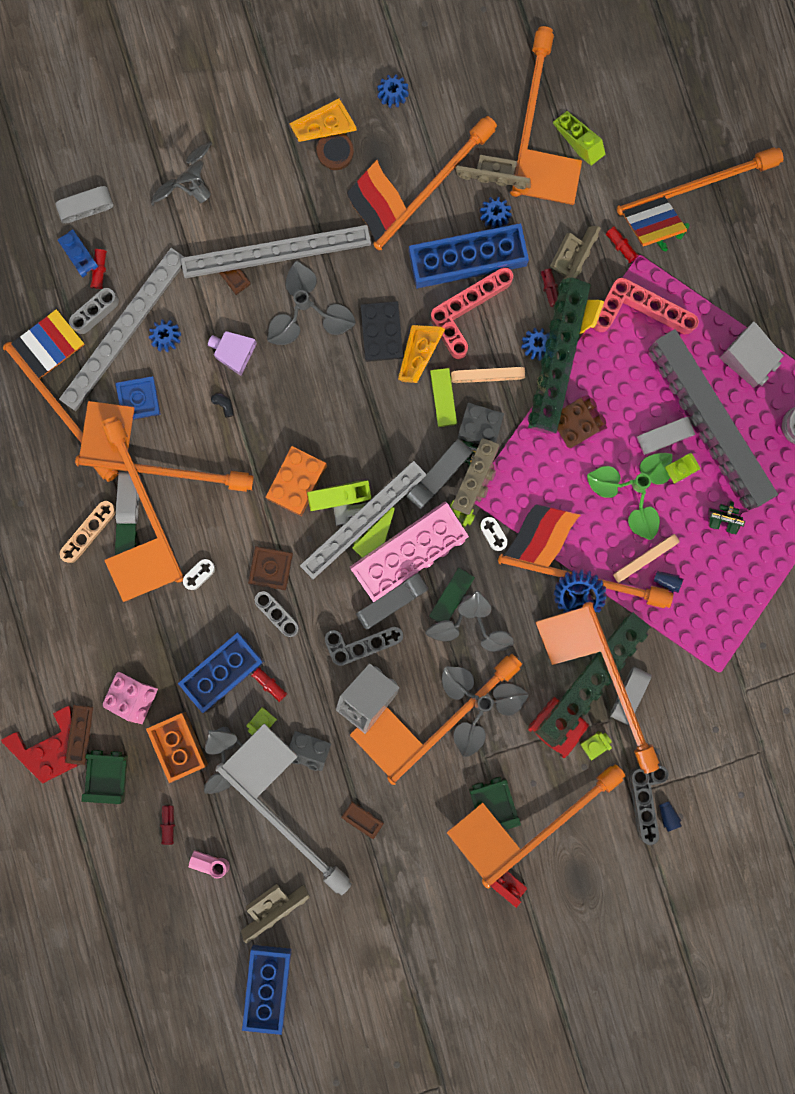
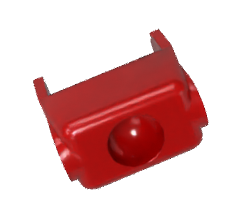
(573, 736)

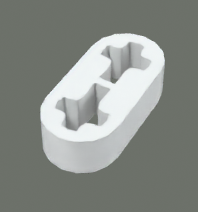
(497, 531)
(196, 571)

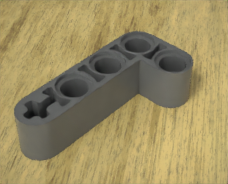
(439, 474)
(392, 601)
(365, 642)
(647, 804)

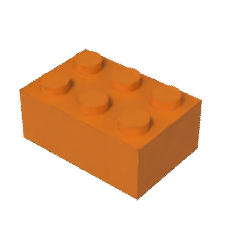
(296, 477)
(177, 747)

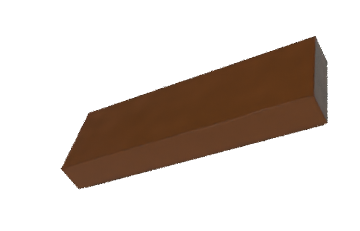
(79, 734)

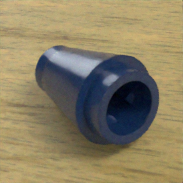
(669, 581)
(669, 817)

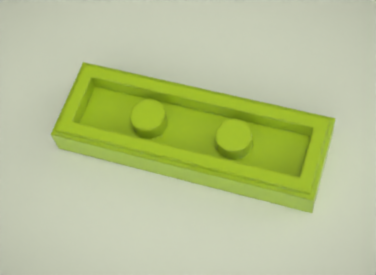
(443, 397)

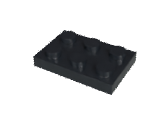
(381, 331)

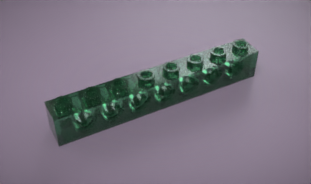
(579, 292)
(547, 729)

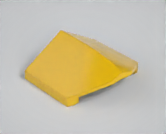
(591, 314)

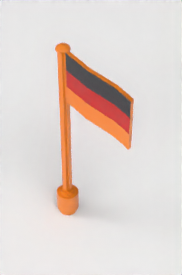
(380, 202)
(543, 538)

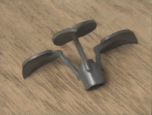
(192, 174)
(298, 284)
(471, 607)
(507, 697)
(216, 743)

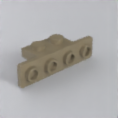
(495, 170)
(573, 253)
(477, 477)
(271, 908)

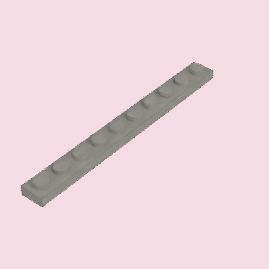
(275, 251)
(122, 330)

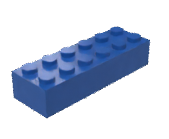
(468, 255)

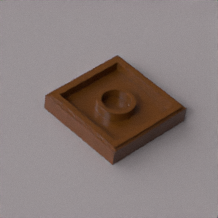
(270, 568)

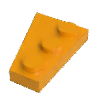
(323, 122)
(418, 351)

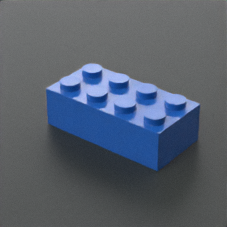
(221, 672)
(266, 989)

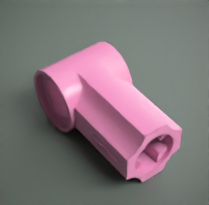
(206, 864)

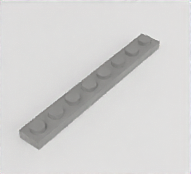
(363, 520)

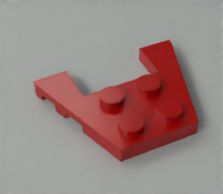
(48, 757)

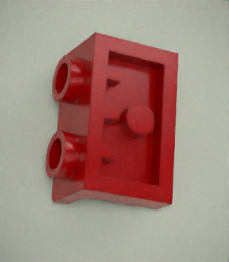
(510, 888)

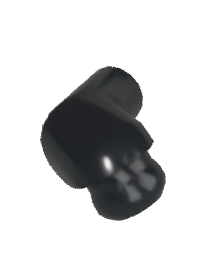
(225, 402)

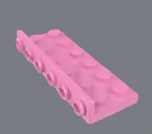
(409, 551)

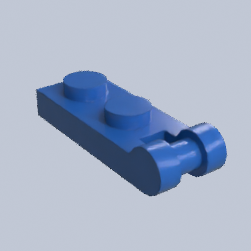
(77, 253)

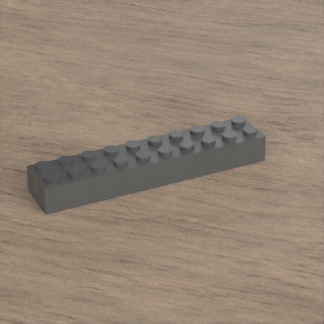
(712, 421)

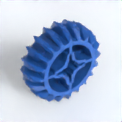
(578, 584)

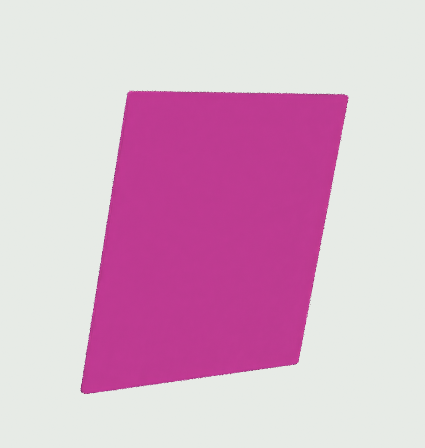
(723, 573)

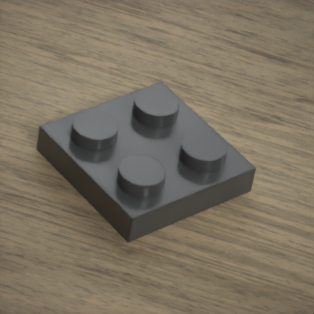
(480, 424)

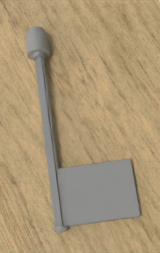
(253, 770)

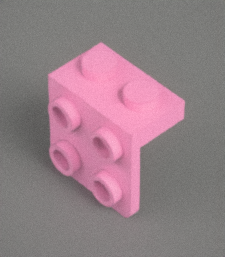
(129, 698)

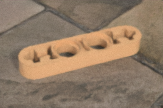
(485, 375)
(90, 534)
(645, 558)

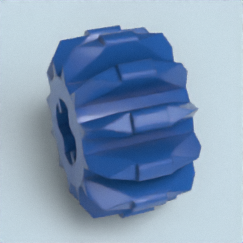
(396, 85)
(488, 211)
(530, 340)
(168, 341)

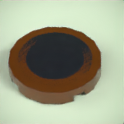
(335, 151)

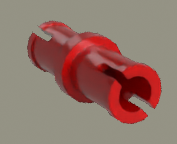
(622, 244)
(98, 273)
(269, 684)

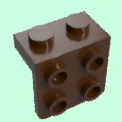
(580, 421)

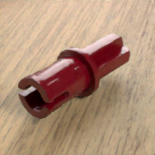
(550, 286)
(167, 824)

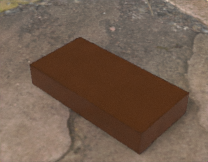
(236, 280)
(362, 820)

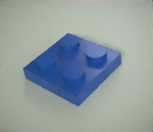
(140, 395)

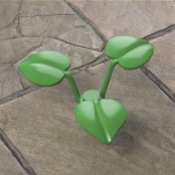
(605, 484)

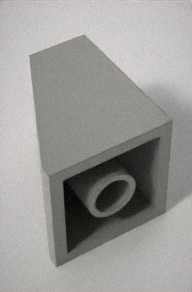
(752, 355)
(367, 698)

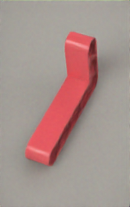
(466, 305)
(644, 306)

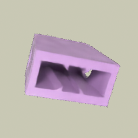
(233, 350)

